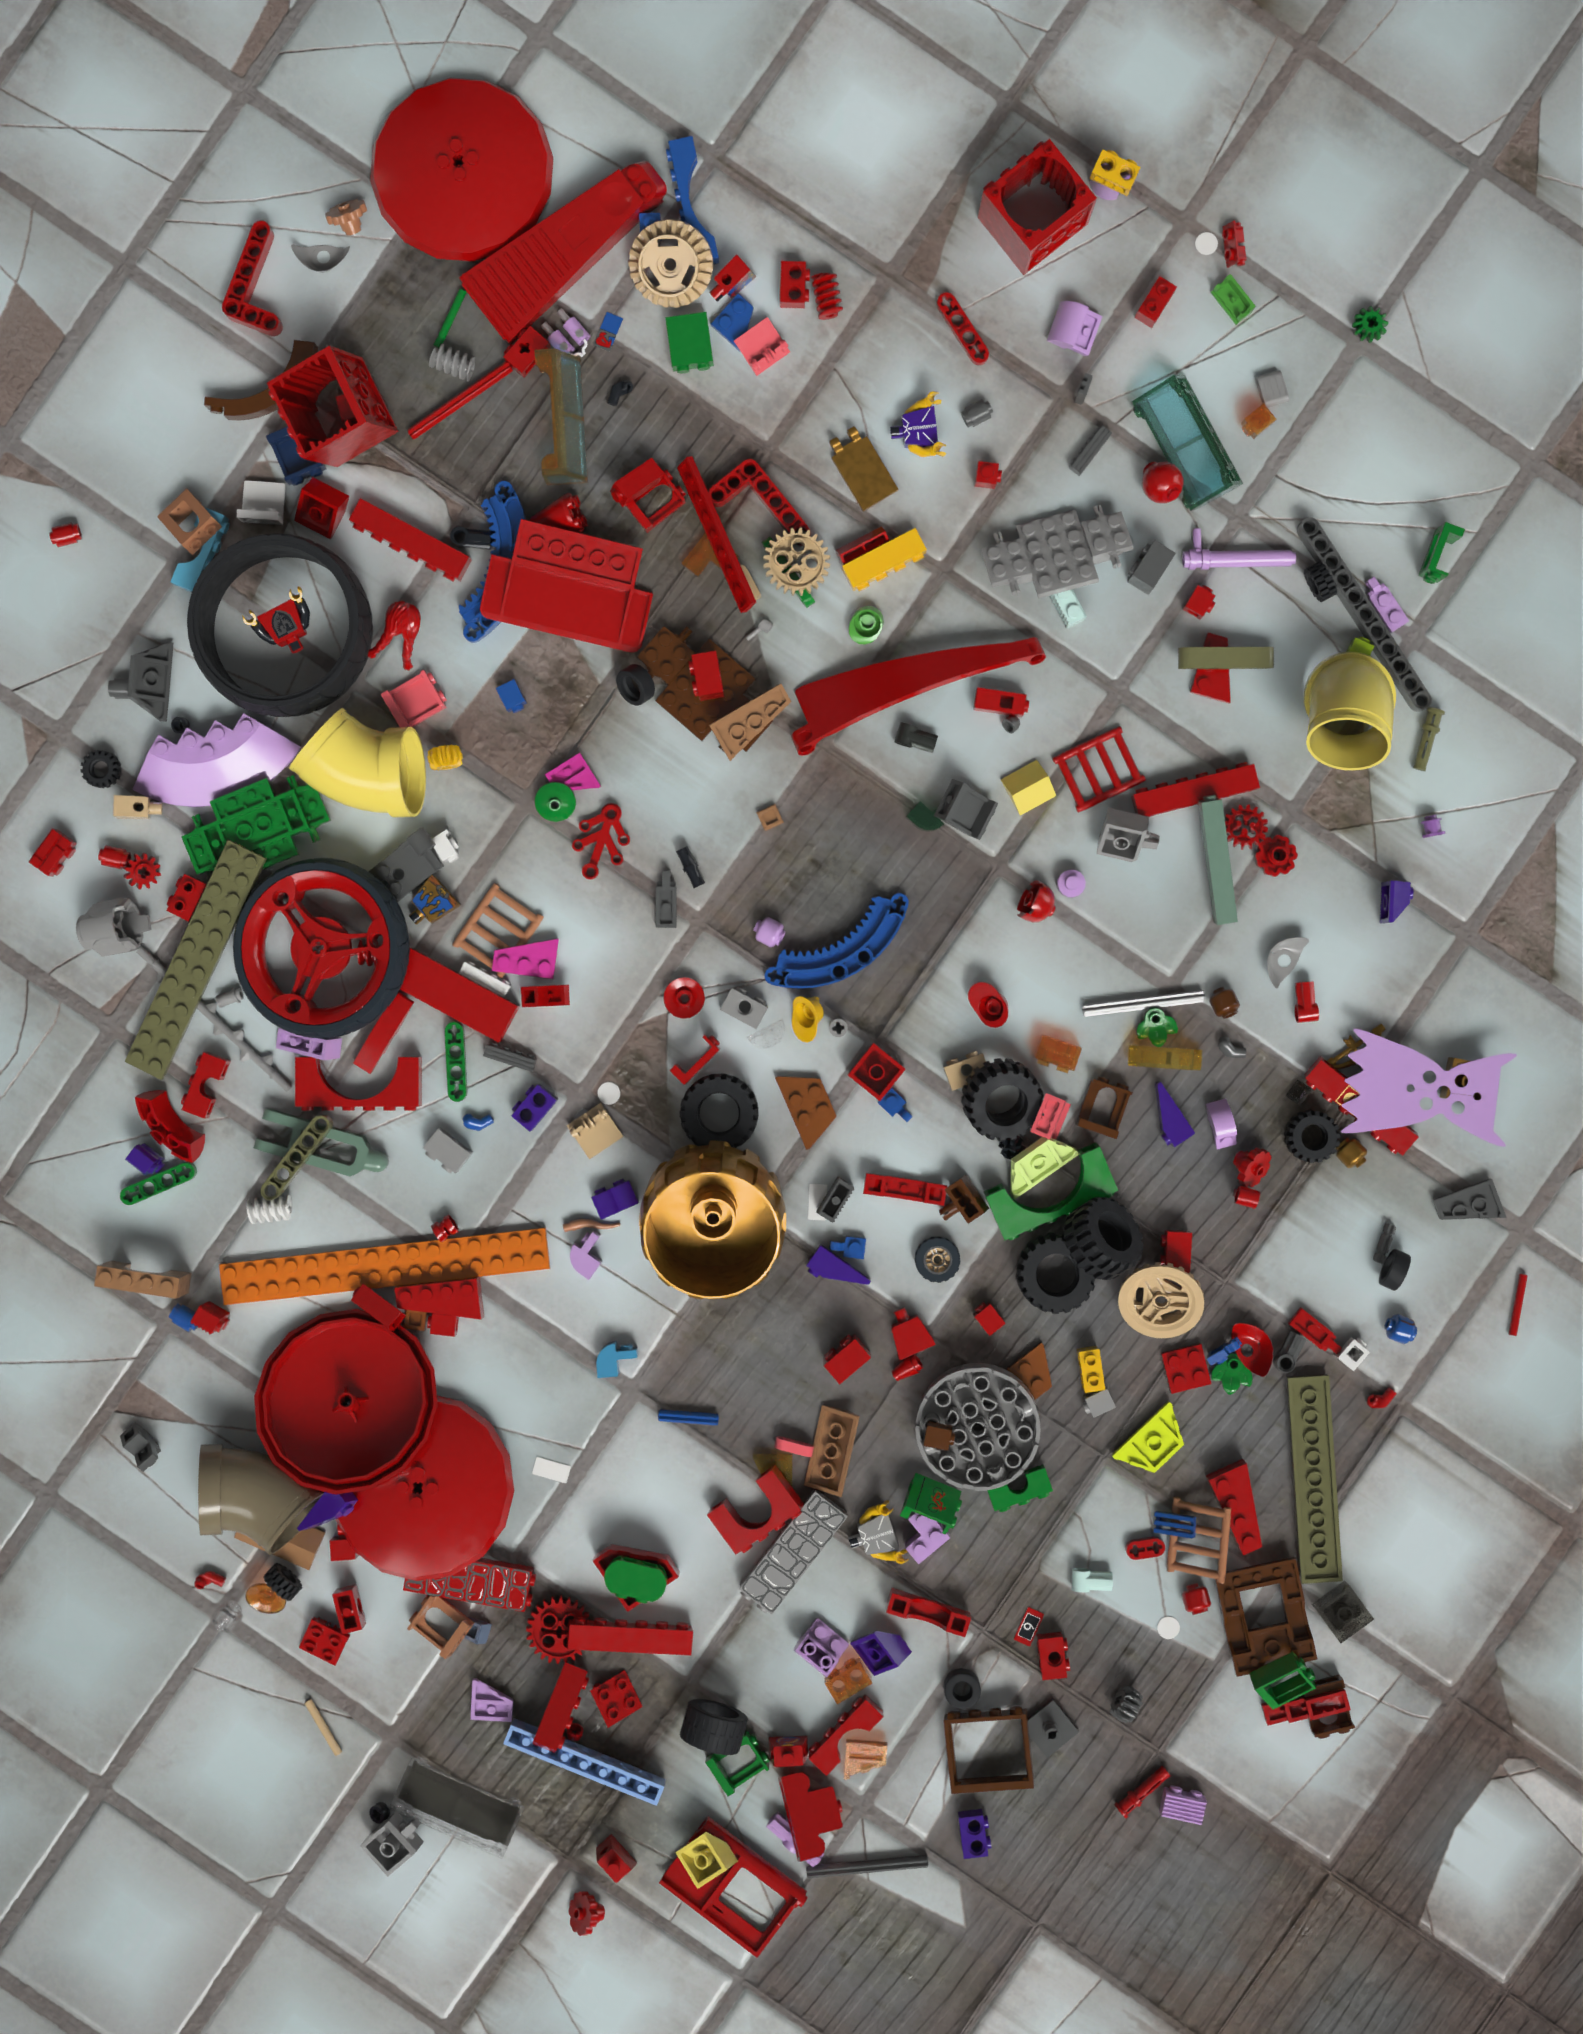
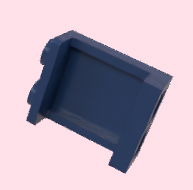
(292, 465)

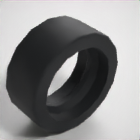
(643, 681)
(1394, 1269)

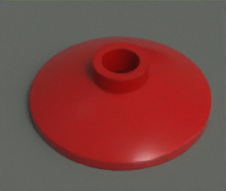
(673, 995)

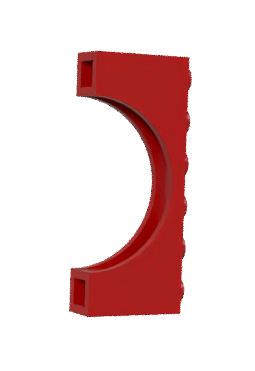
(314, 1090)

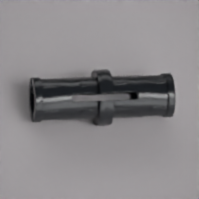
(690, 867)

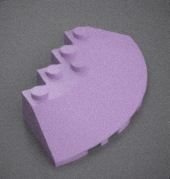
(213, 765)

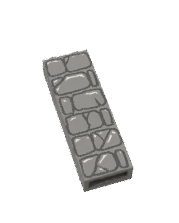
(792, 1552)

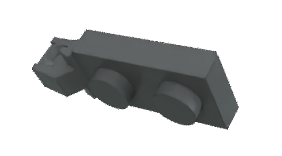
(666, 902)

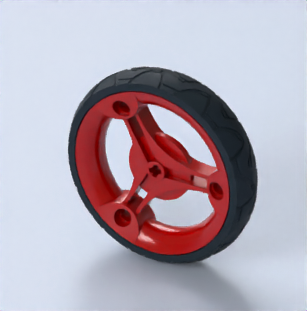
(324, 964)

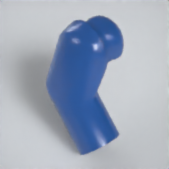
(477, 1124)

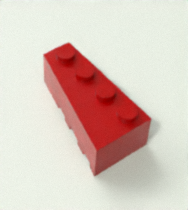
(446, 1297)
(1233, 1490)

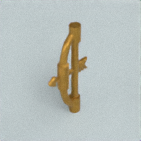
(1352, 1046)

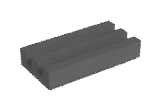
(1085, 384)

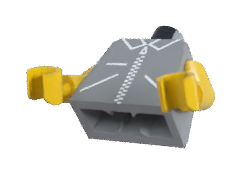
(878, 1535)

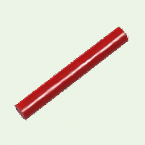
(1518, 1304)

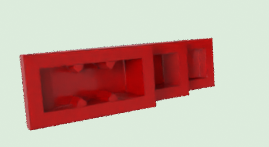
(383, 1033)
(1308, 1707)

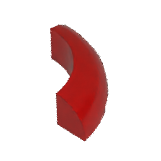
(168, 1127)

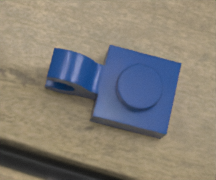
(893, 1103)
(852, 1247)

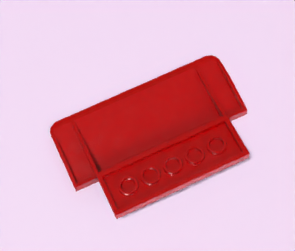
(569, 587)

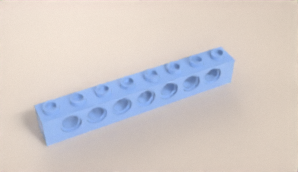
(589, 1764)

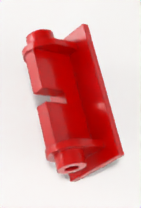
(1232, 235)

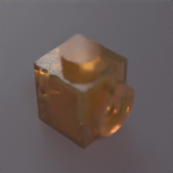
(1258, 421)

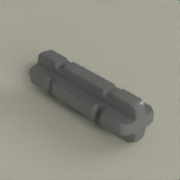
(1384, 1243)

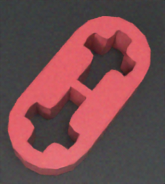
(794, 1446)

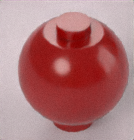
(1162, 482)

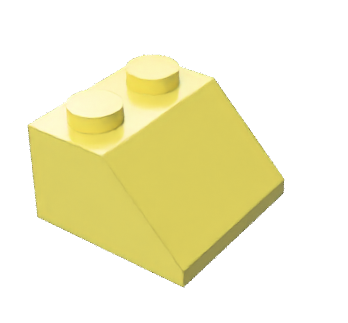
(706, 1858)

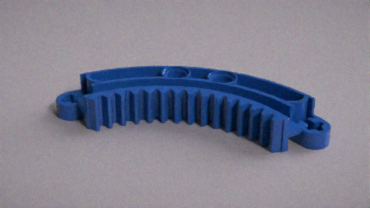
(504, 524)
(872, 937)

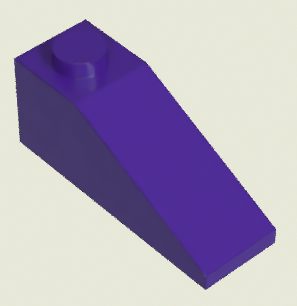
(1172, 1122)
(831, 1266)
(327, 1509)

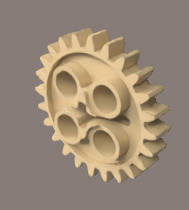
(808, 575)

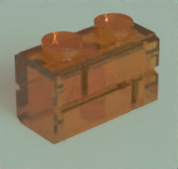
(1057, 1053)

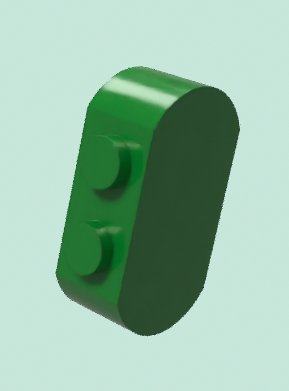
(635, 1579)

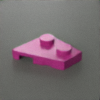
(574, 774)

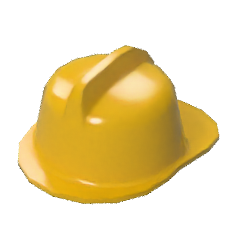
(806, 1016)

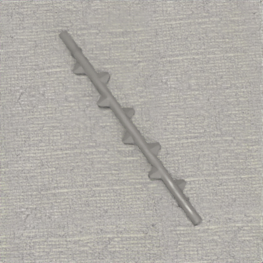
(220, 1027)

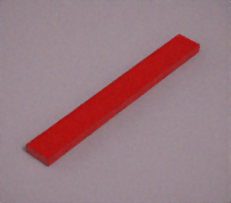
(716, 534)

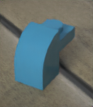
(607, 1360)

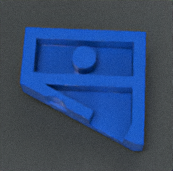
(734, 319)

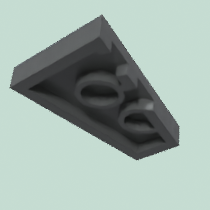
(1471, 1202)

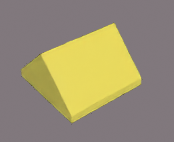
(1028, 787)

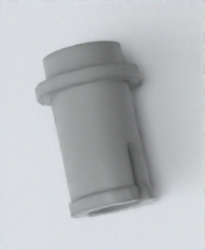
(229, 997)

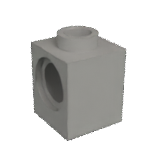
(1098, 1402)

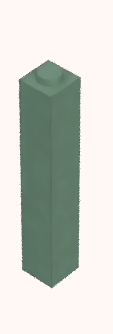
(1217, 860)

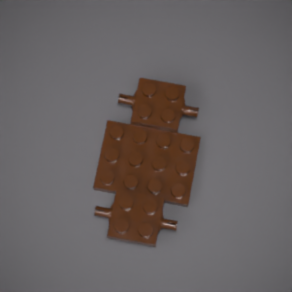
(668, 659)

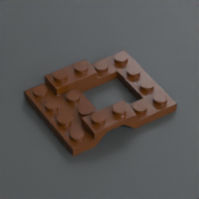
(1265, 1644)

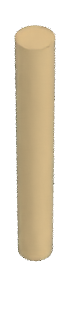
(323, 1727)

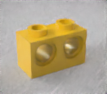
(1112, 177)
(1090, 1369)

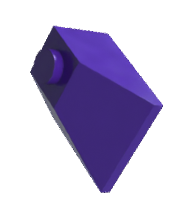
(1394, 899)
(881, 1651)

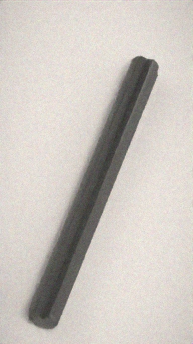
(867, 1866)

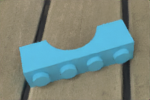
(188, 573)

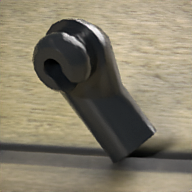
(619, 389)

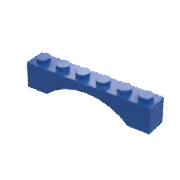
(684, 161)

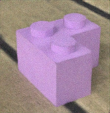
(927, 1539)

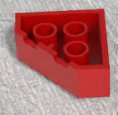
(604, 1557)

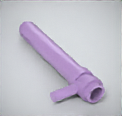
(1205, 558)

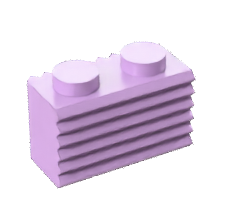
(1183, 1805)

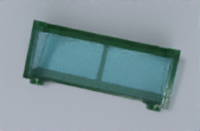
(1188, 441)

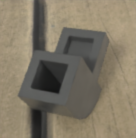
(141, 1445)

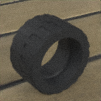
(713, 1727)

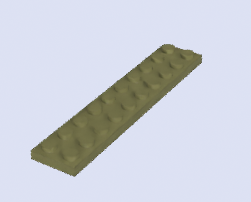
(1314, 1479)

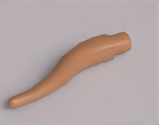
(588, 1223)

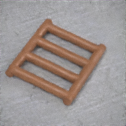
(483, 908)
(1223, 1534)

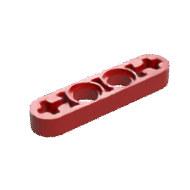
(960, 330)

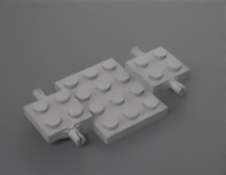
(1057, 552)

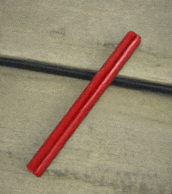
(459, 400)

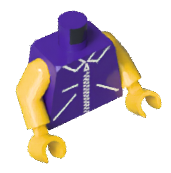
(920, 428)

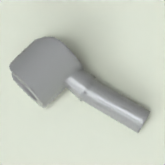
(764, 625)

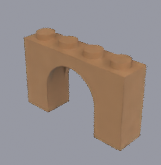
(120, 1277)

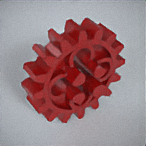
(1257, 828)

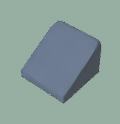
(479, 1632)

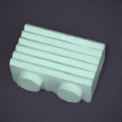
(1068, 608)

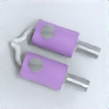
(574, 329)

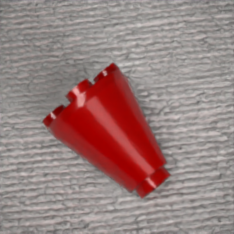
(563, 514)

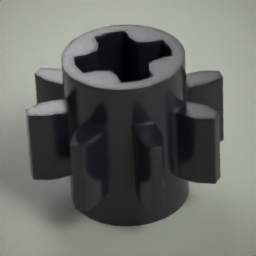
(1011, 1148)

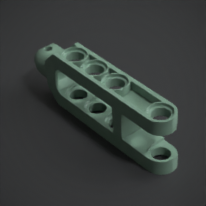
(365, 1159)

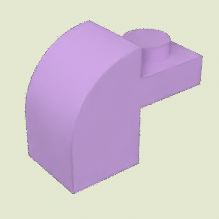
(1222, 1123)
(582, 1259)

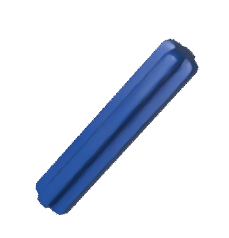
(688, 1417)

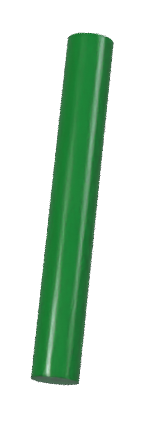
(450, 318)

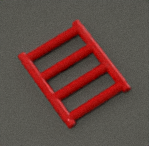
(1098, 743)

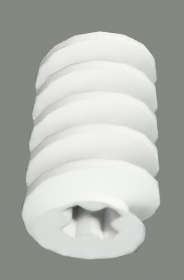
(269, 1210)

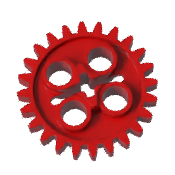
(560, 1610)

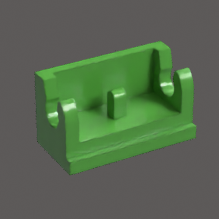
(1233, 299)

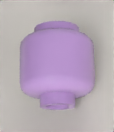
(769, 932)

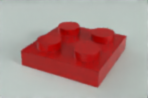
(1186, 1368)

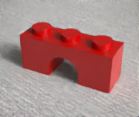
(196, 1100)

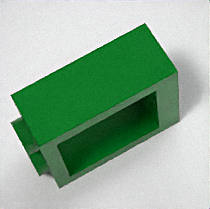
(1287, 1690)

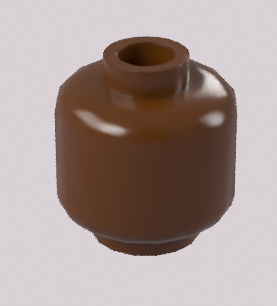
(1224, 1002)

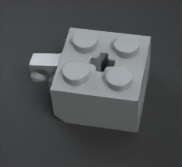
(1125, 835)
(393, 1843)

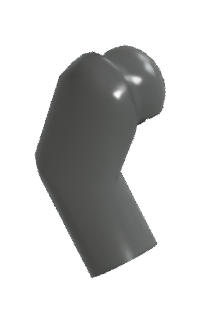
(1229, 1050)

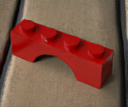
(917, 1607)
(863, 1716)

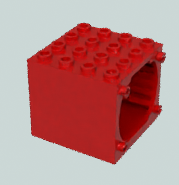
(1024, 245)
(296, 399)

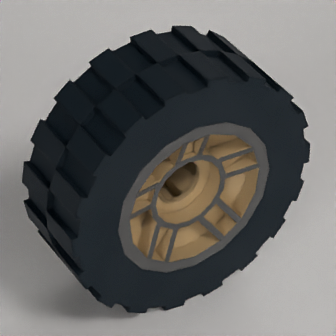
(937, 1247)

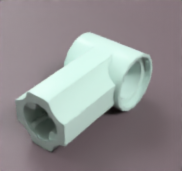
(1085, 1580)

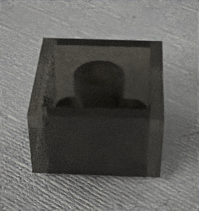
(1342, 1611)

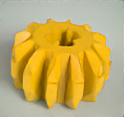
(445, 757)

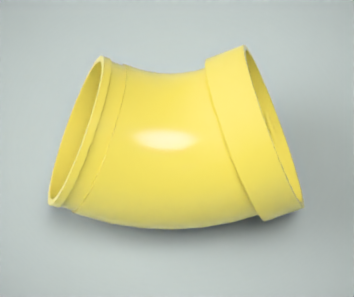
(1350, 689)
(365, 766)

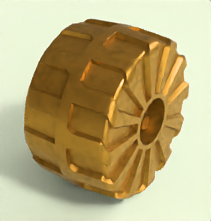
(716, 1253)

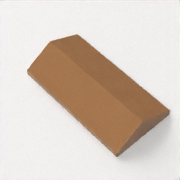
(832, 1450)
(299, 1550)

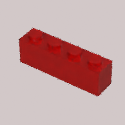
(560, 1707)

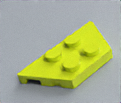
(1153, 1442)

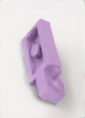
(1385, 605)

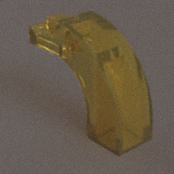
(1165, 1057)

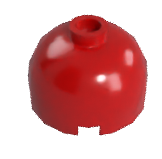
(1036, 903)

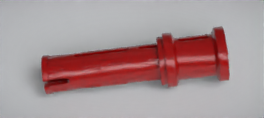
(1135, 1798)

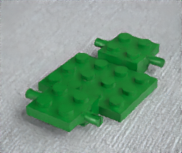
(257, 822)

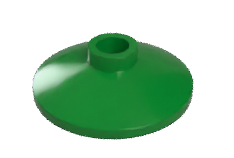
(555, 792)

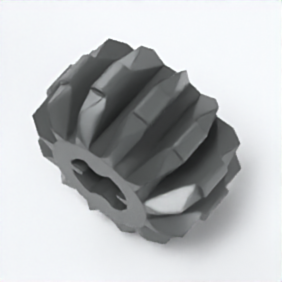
(1126, 1704)

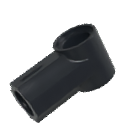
(474, 538)

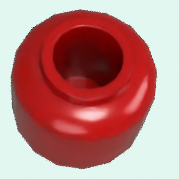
(1196, 1599)

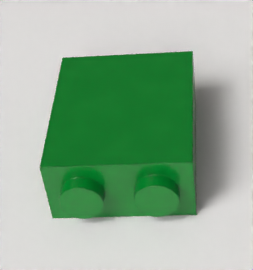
(689, 342)

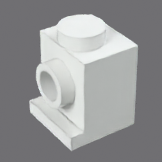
(446, 847)
(1354, 1360)

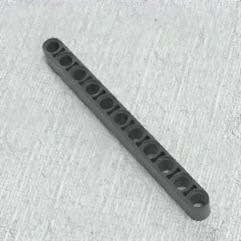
(1373, 620)

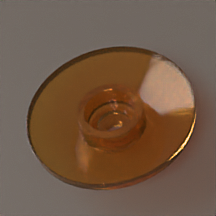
(264, 1599)

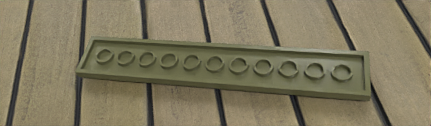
(195, 959)

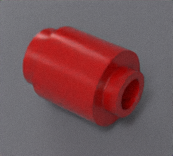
(65, 534)
(114, 857)

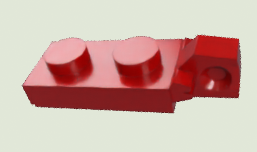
(1314, 1331)

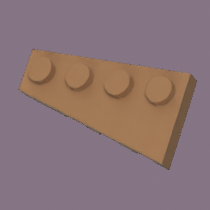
(747, 721)

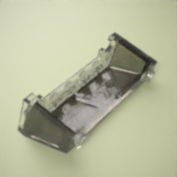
(456, 1808)

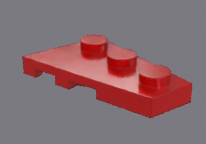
(1213, 682)

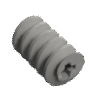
(452, 362)

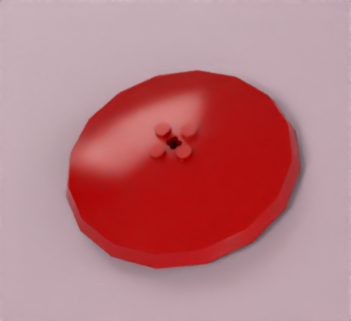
(468, 207)
(306, 1394)
(456, 1515)

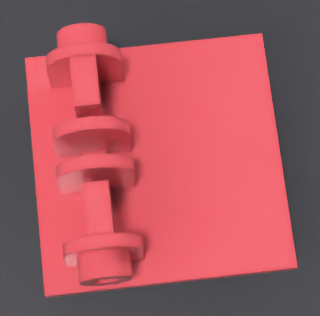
(762, 346)

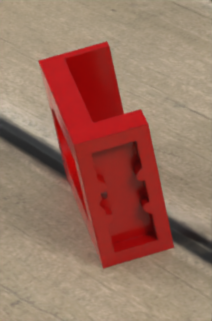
(674, 504)
(685, 1077)

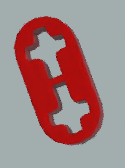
(1144, 1543)

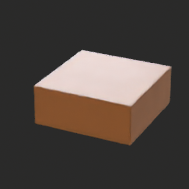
(415, 1320)

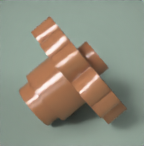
(347, 215)

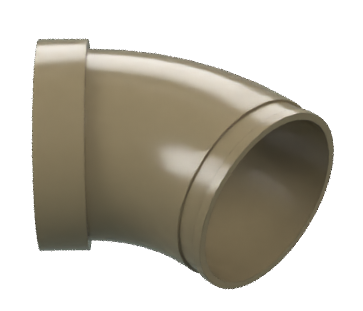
(250, 1496)

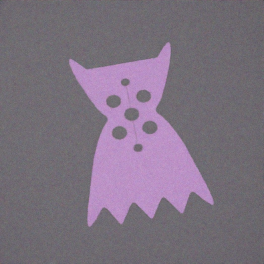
(1388, 1104)

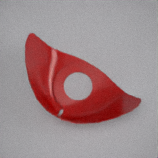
(1262, 1355)

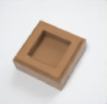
(770, 817)

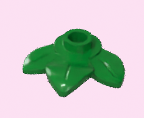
(1156, 1030)
(1232, 1377)

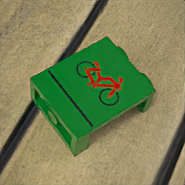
(932, 1501)

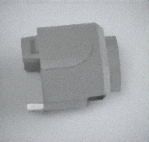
(112, 927)

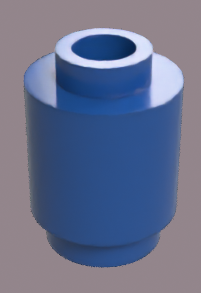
(182, 1316)

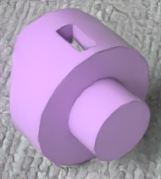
(1071, 883)

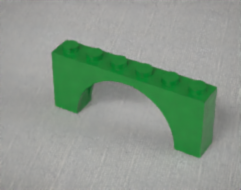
(1016, 1218)

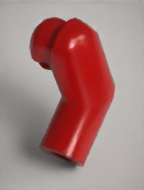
(1381, 1401)

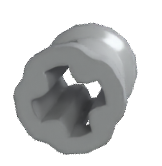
(833, 1032)

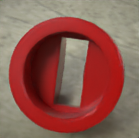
(579, 1732)

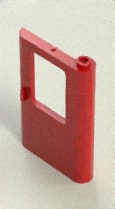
(706, 1898)

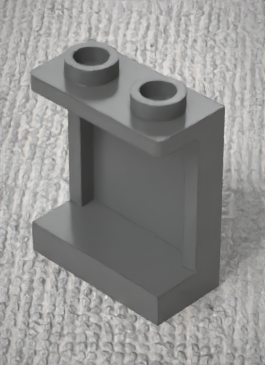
(965, 809)

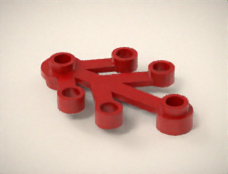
(602, 837)

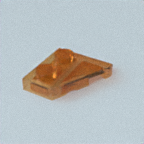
(863, 1756)

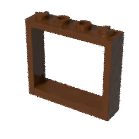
(994, 1783)

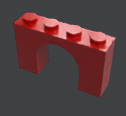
(741, 1533)

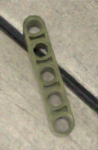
(1225, 657)
(288, 1163)

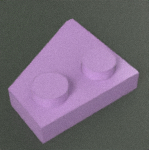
(490, 1703)

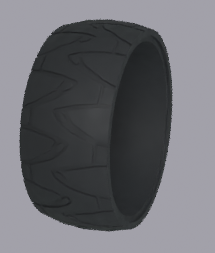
(220, 575)

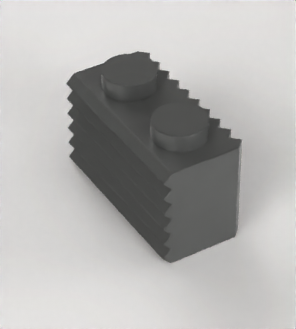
(835, 1199)

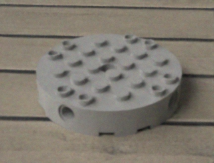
(986, 1397)

